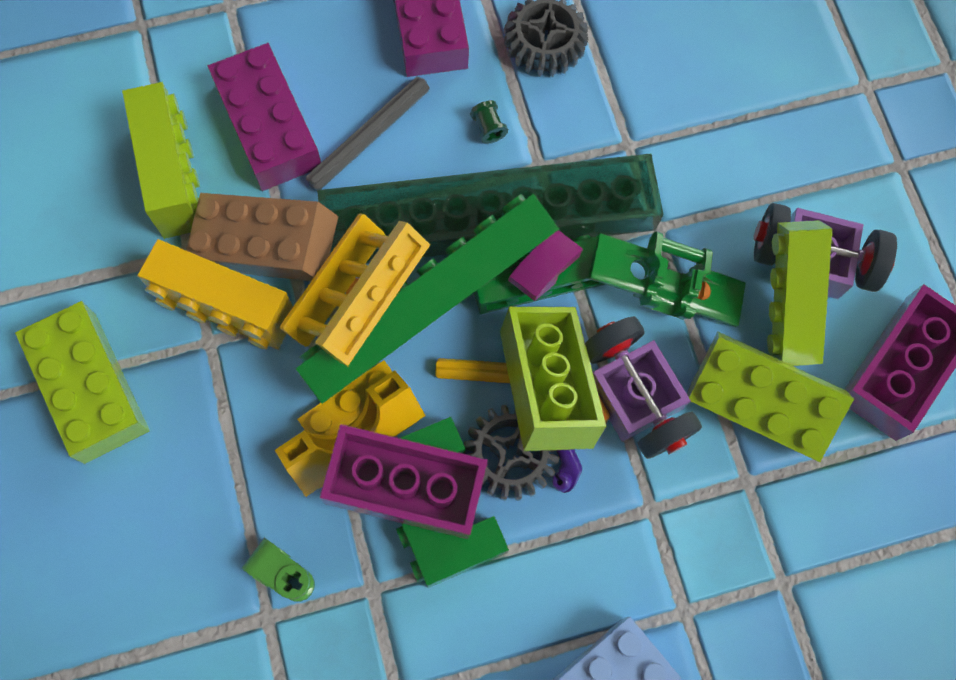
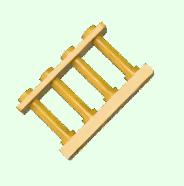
(368, 298)

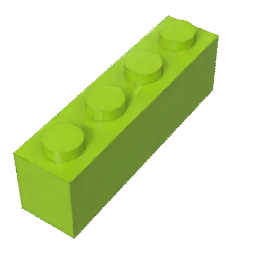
(800, 292)

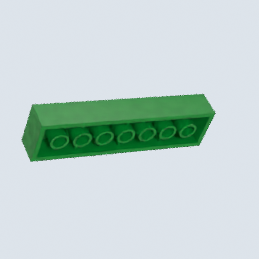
(436, 291)

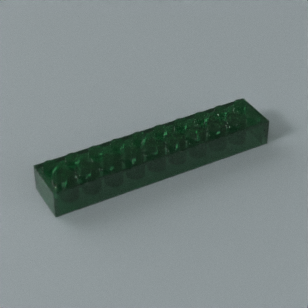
(579, 196)

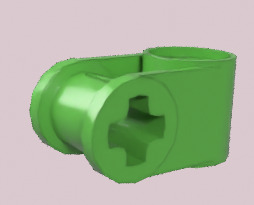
(275, 568)

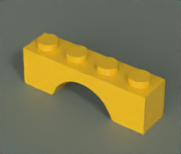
(387, 411)

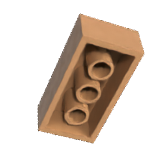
(263, 235)

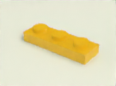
(344, 406)

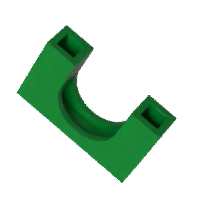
(440, 554)

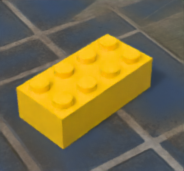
(216, 294)

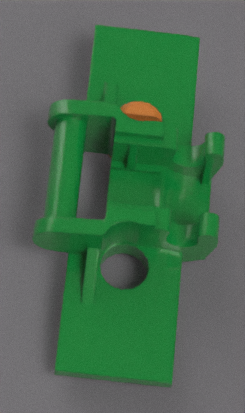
(666, 290)

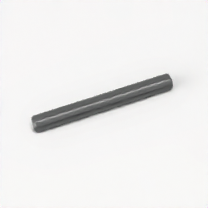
(367, 133)

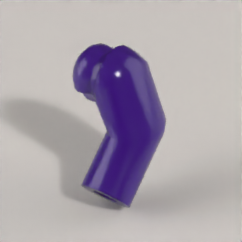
(568, 472)

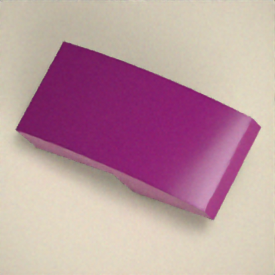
(544, 265)

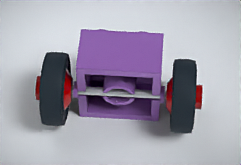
(868, 266)
(640, 389)

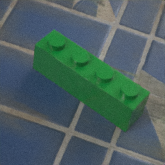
(502, 294)

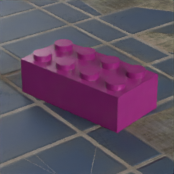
(432, 36)
(265, 116)
(907, 365)
(404, 481)

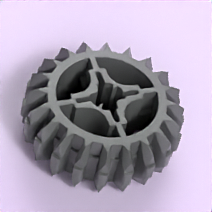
(565, 37)
(496, 446)

